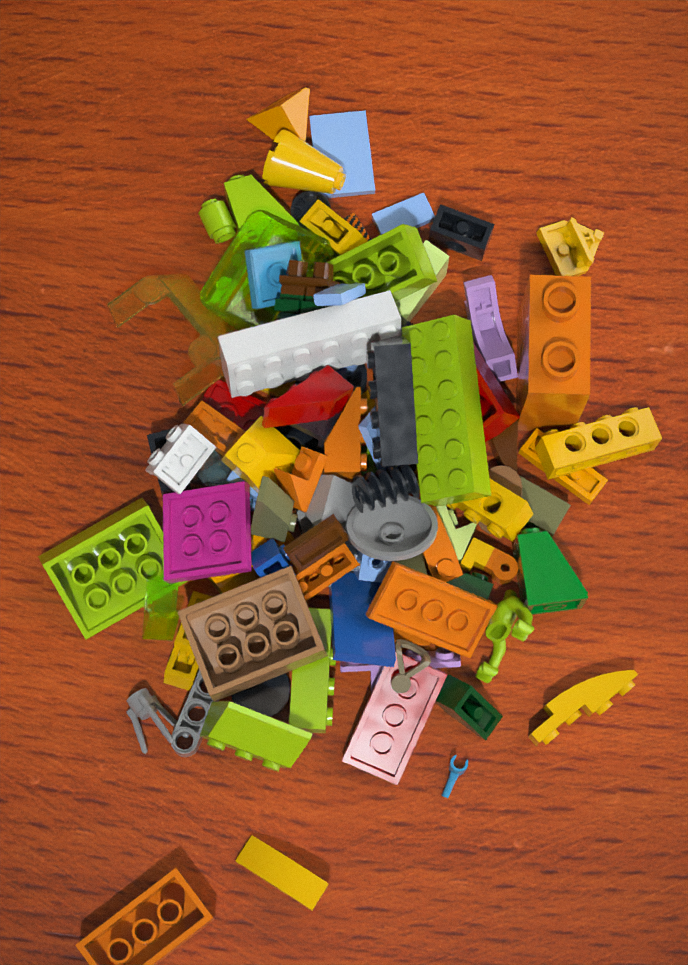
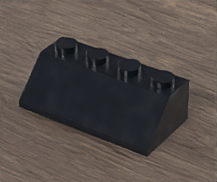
(393, 400)

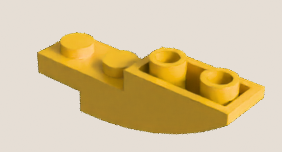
(590, 695)

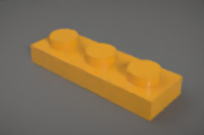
(583, 483)

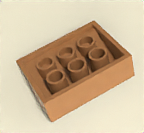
(252, 634)

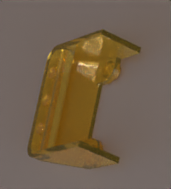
(185, 296)

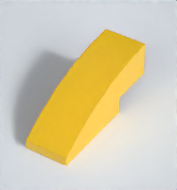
(182, 665)
(282, 872)

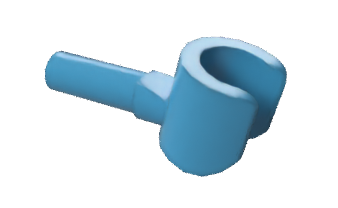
(453, 776)

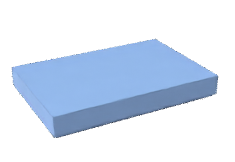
(346, 142)

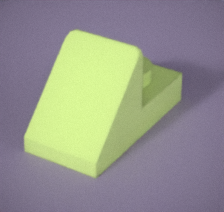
(459, 537)

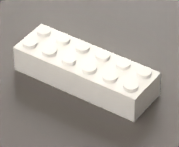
(306, 343)

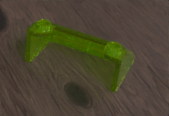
(228, 286)

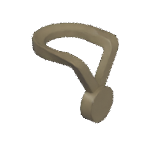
(401, 681)

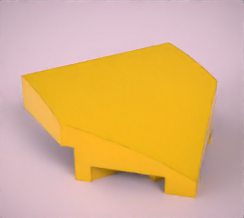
(569, 246)

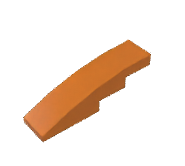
(214, 427)

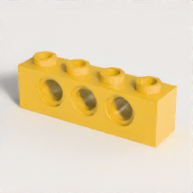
(560, 461)
(506, 521)

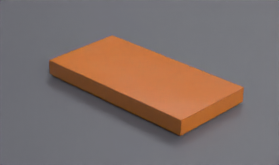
(431, 609)

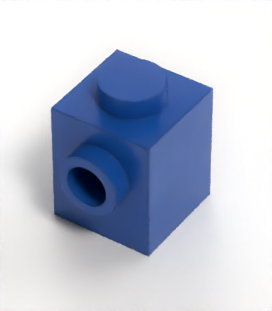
(269, 558)

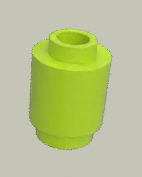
(217, 220)

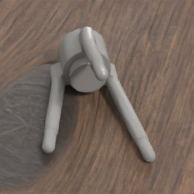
(146, 706)

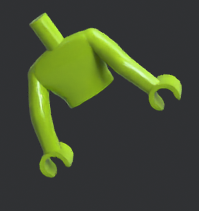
(499, 629)

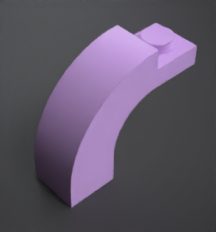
(487, 327)

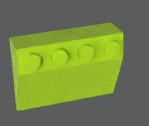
(107, 567)

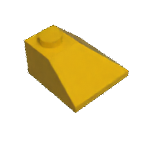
(259, 453)

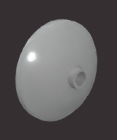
(393, 531)

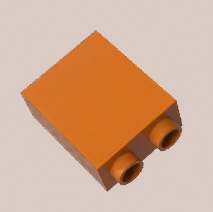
(553, 352)

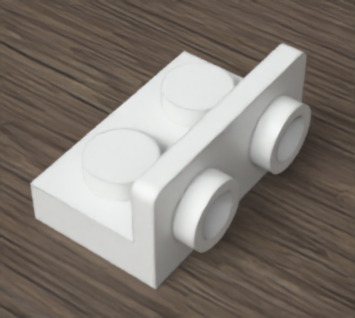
(180, 457)

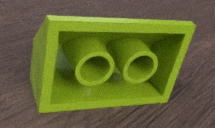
(253, 735)

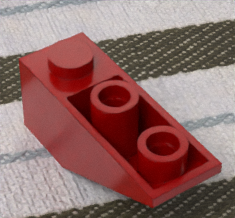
(313, 400)

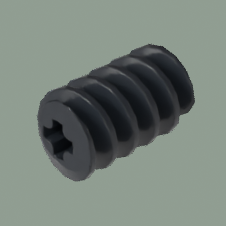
(384, 485)

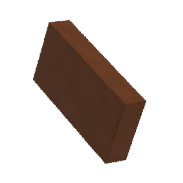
(316, 543)

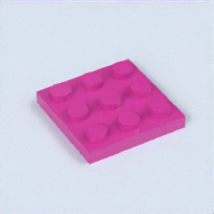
(207, 532)

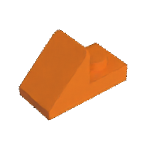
(304, 477)

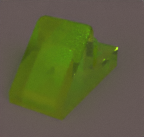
(160, 610)

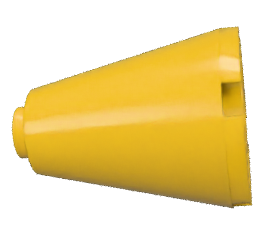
(301, 166)

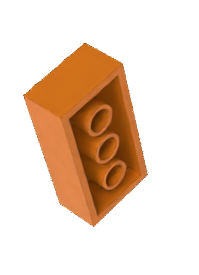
(148, 925)

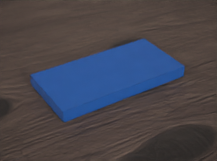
(353, 633)

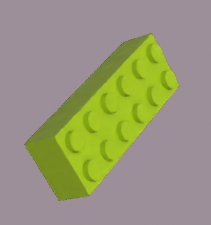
(447, 412)

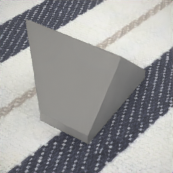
(331, 497)

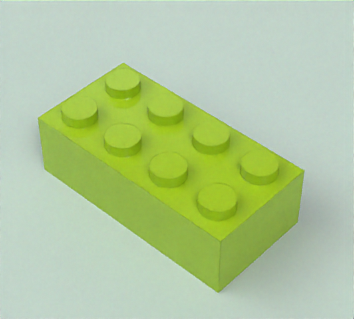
(386, 263)

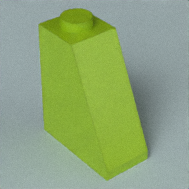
(248, 195)

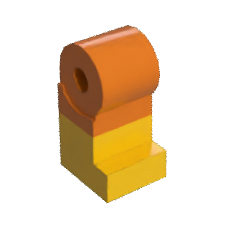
(489, 560)

